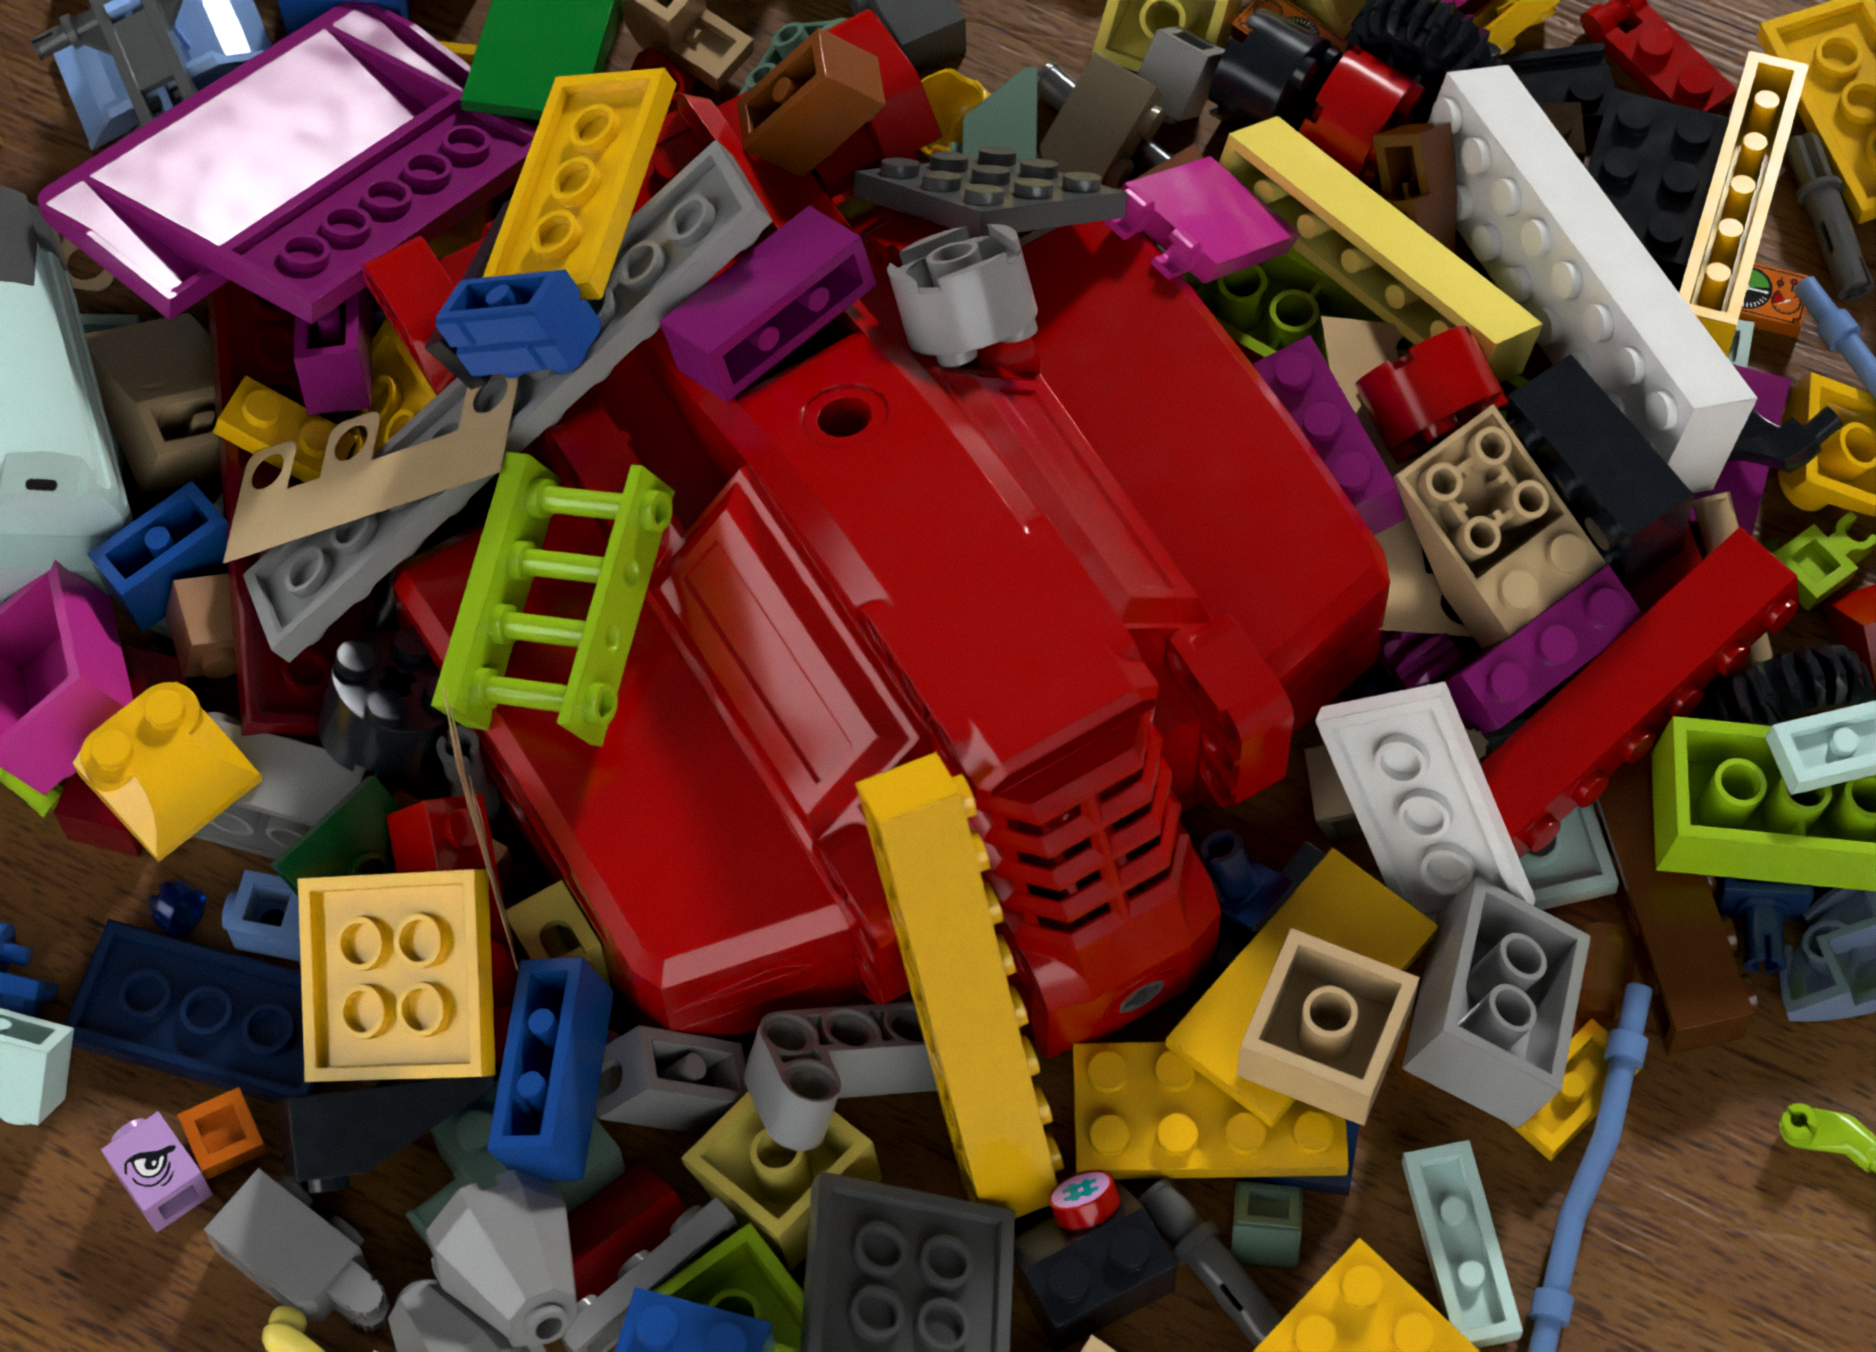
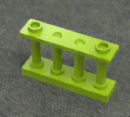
(501, 580)

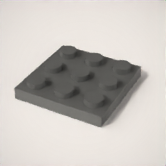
(989, 190)
(905, 1270)

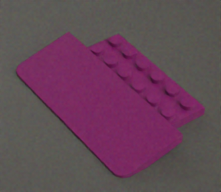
(293, 169)

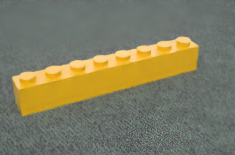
(960, 983)

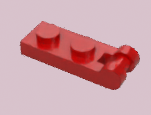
(1657, 56)

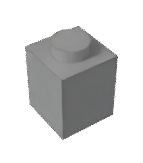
(1182, 71)

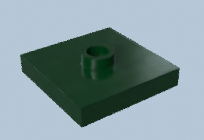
(346, 840)

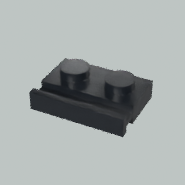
(1567, 76)

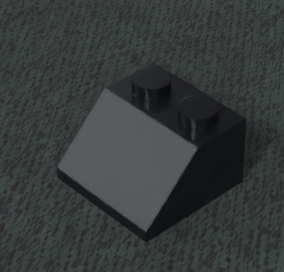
(1092, 1274)

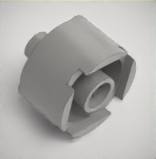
(964, 293)

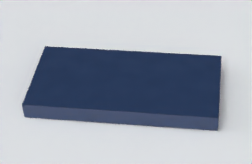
(192, 1013)

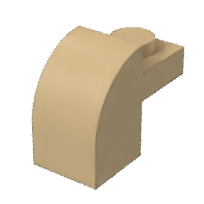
(689, 37)

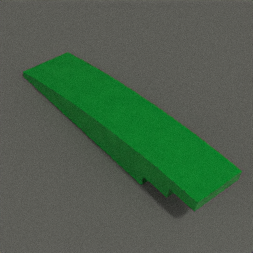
(532, 44)

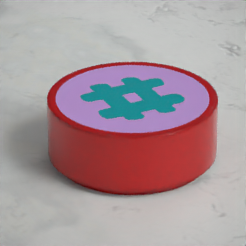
(1084, 1200)

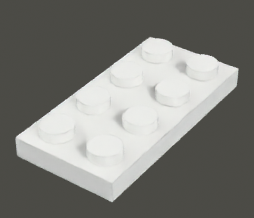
(1421, 796)

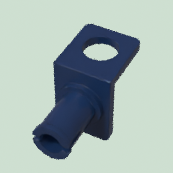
(1243, 887)
(1763, 911)

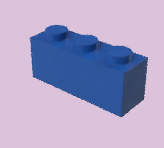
(551, 1069)

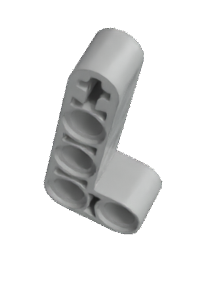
(829, 1053)

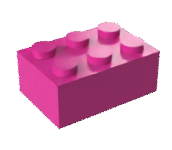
(56, 674)

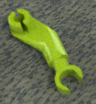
(1829, 1132)

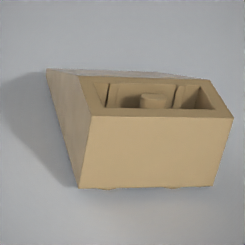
(160, 399)
(1494, 528)

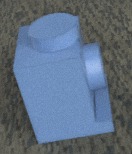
(253, 906)

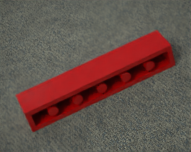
(1637, 687)

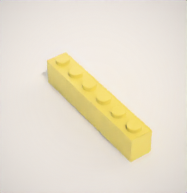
(1377, 248)

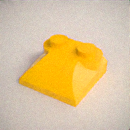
(1847, 465)
(164, 767)

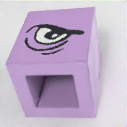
(156, 1170)

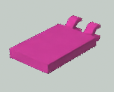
(1202, 221)

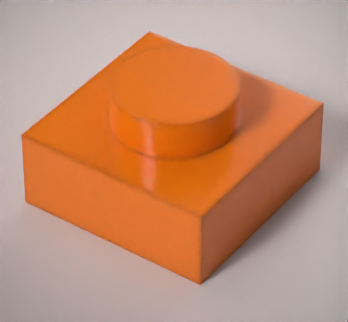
(222, 1133)

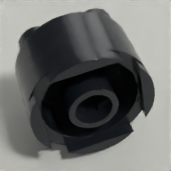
(1271, 73)
(381, 707)

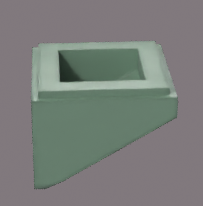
(1267, 1224)

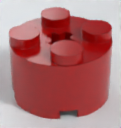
(1355, 104)
(1430, 392)

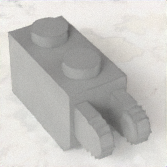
(297, 1253)

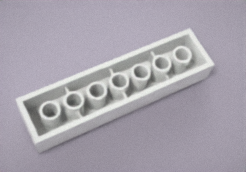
(1586, 275)

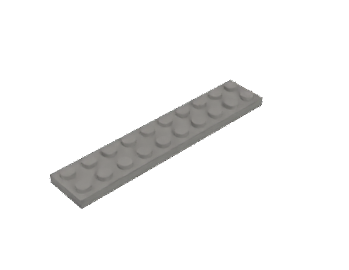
(662, 261)

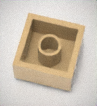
(1327, 1026)

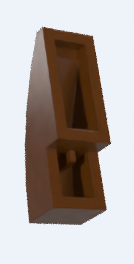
(1420, 176)

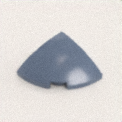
(1835, 960)

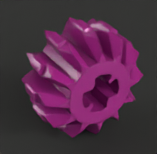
(1417, 657)

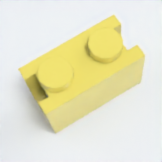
(538, 936)

